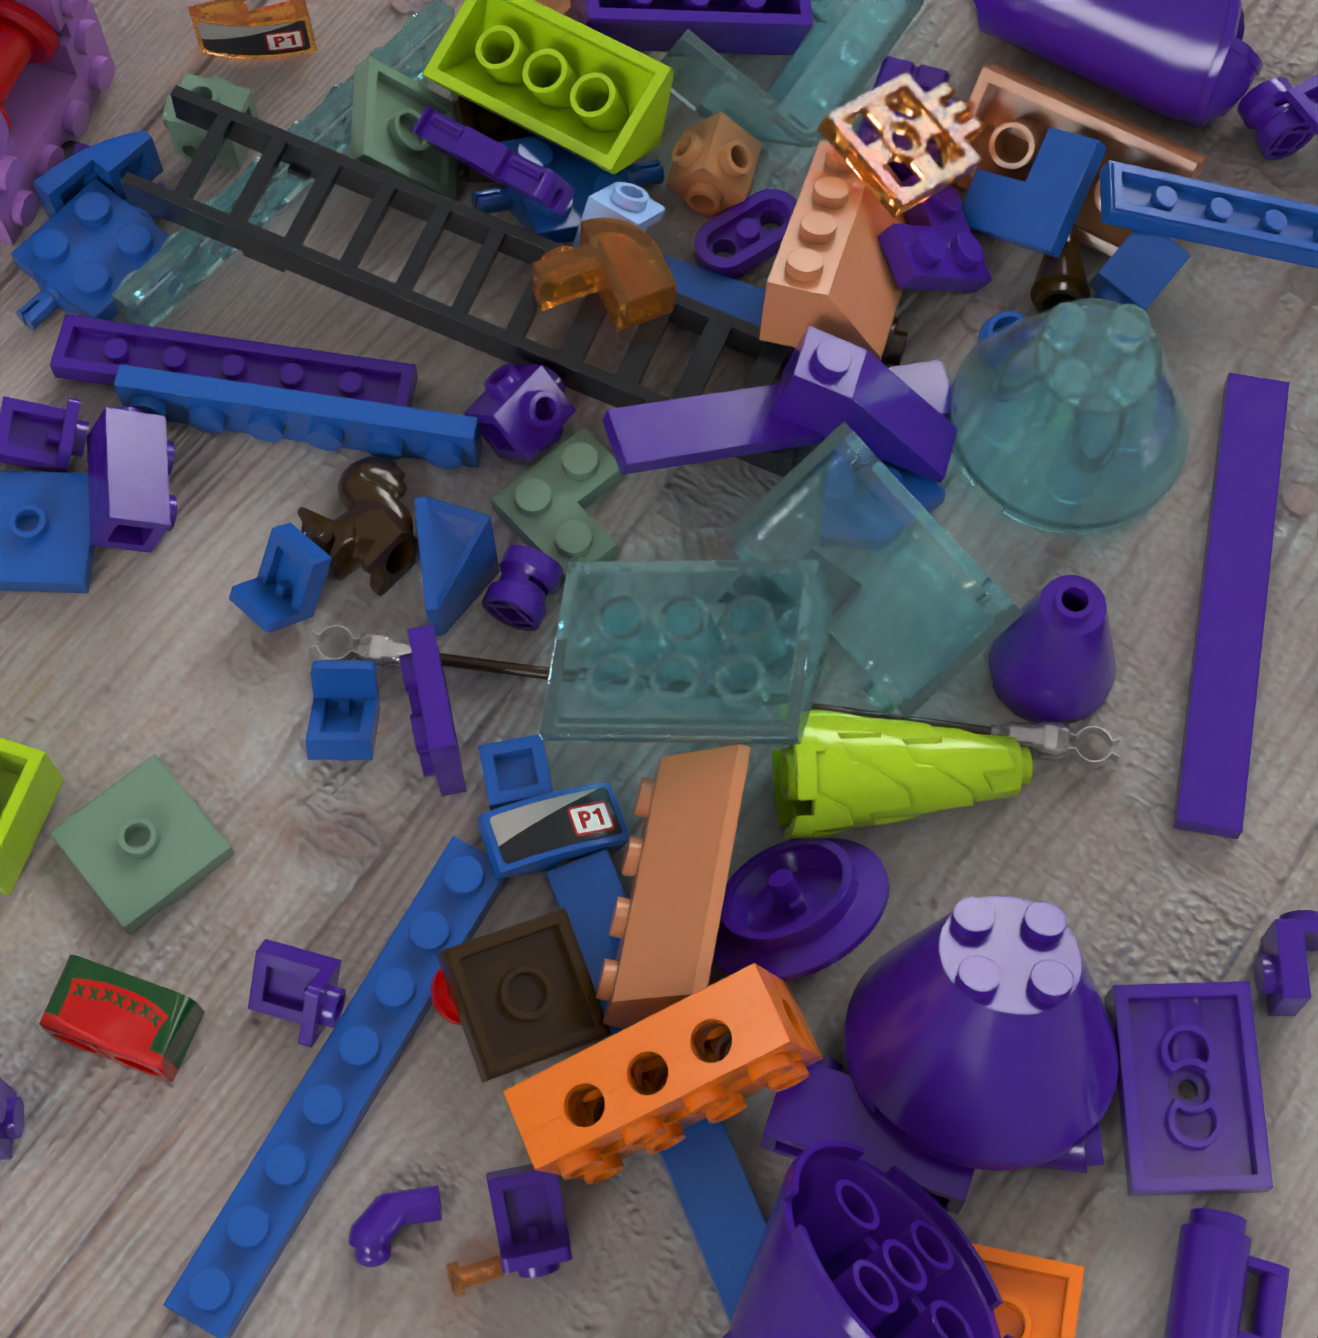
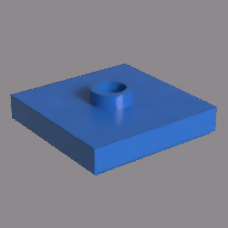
(45, 532)

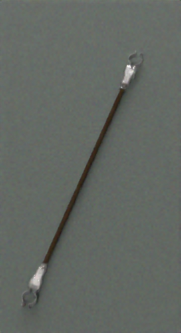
(1044, 739)

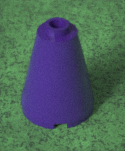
(1057, 654)

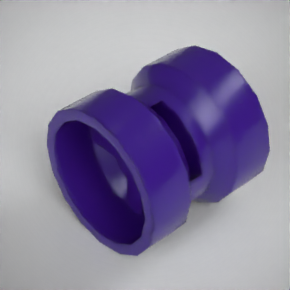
(1277, 124)
(523, 587)

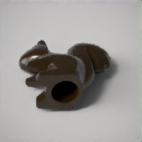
(373, 529)

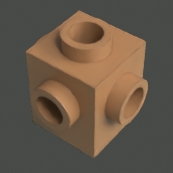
(714, 164)

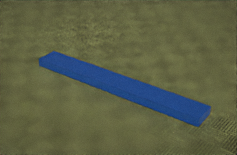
(704, 1164)

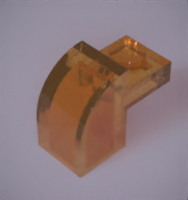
(618, 264)

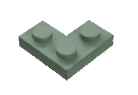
(550, 500)

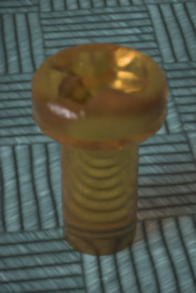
(472, 1274)

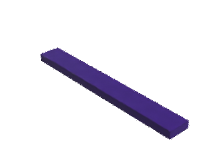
(1232, 608)

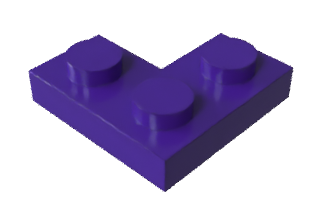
(936, 246)

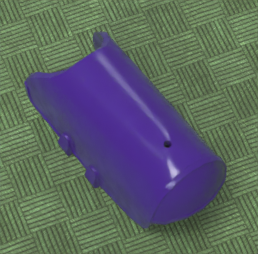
(1156, 53)

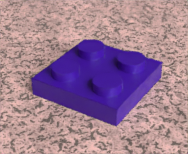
(431, 711)

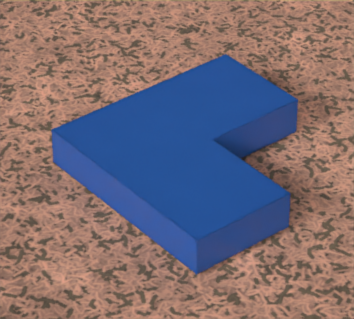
(1046, 205)

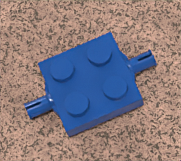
(576, 171)
(86, 254)

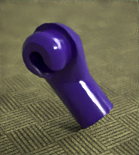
(385, 1216)

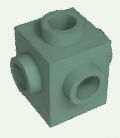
(188, 137)

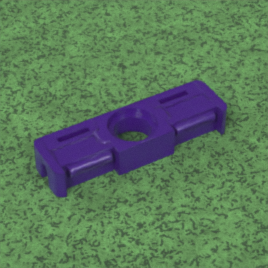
(494, 161)

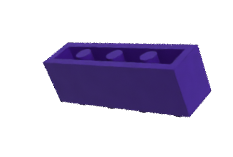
(724, 25)

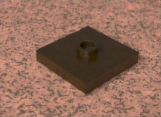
(523, 994)

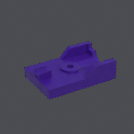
(1198, 1037)

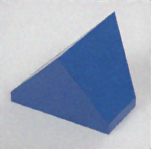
(455, 559)

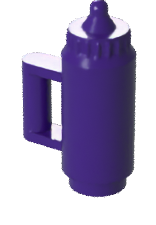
(1212, 1281)

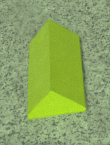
(555, 79)

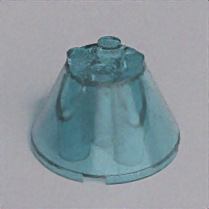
(1071, 417)

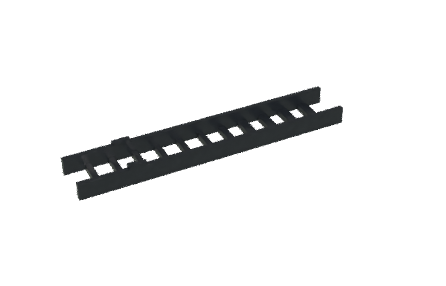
(386, 190)

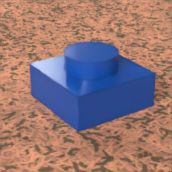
(515, 770)

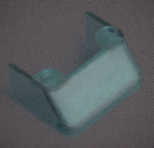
(819, 77)

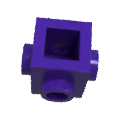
(522, 410)

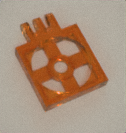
(931, 121)

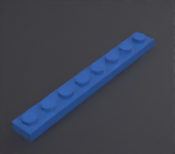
(333, 1095)

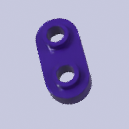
(743, 235)

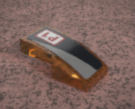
(265, 32)

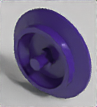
(800, 907)

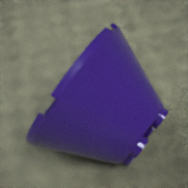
(985, 1037)
(862, 1259)

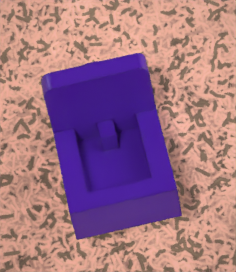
(41, 434)
(1283, 965)
(297, 988)
(529, 1220)

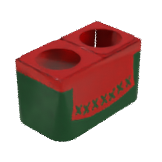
(121, 1018)

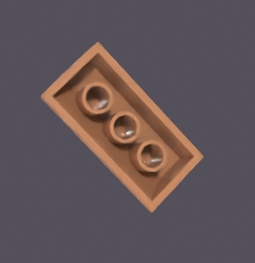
(1017, 119)
(832, 262)
(676, 883)

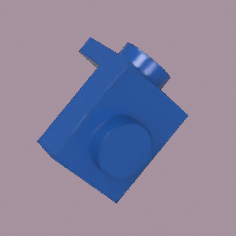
(286, 582)
(343, 710)

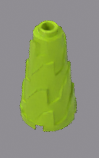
(886, 772)

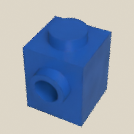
(1139, 269)

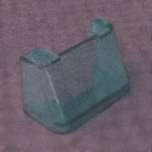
(900, 584)

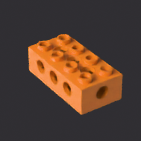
(664, 1076)

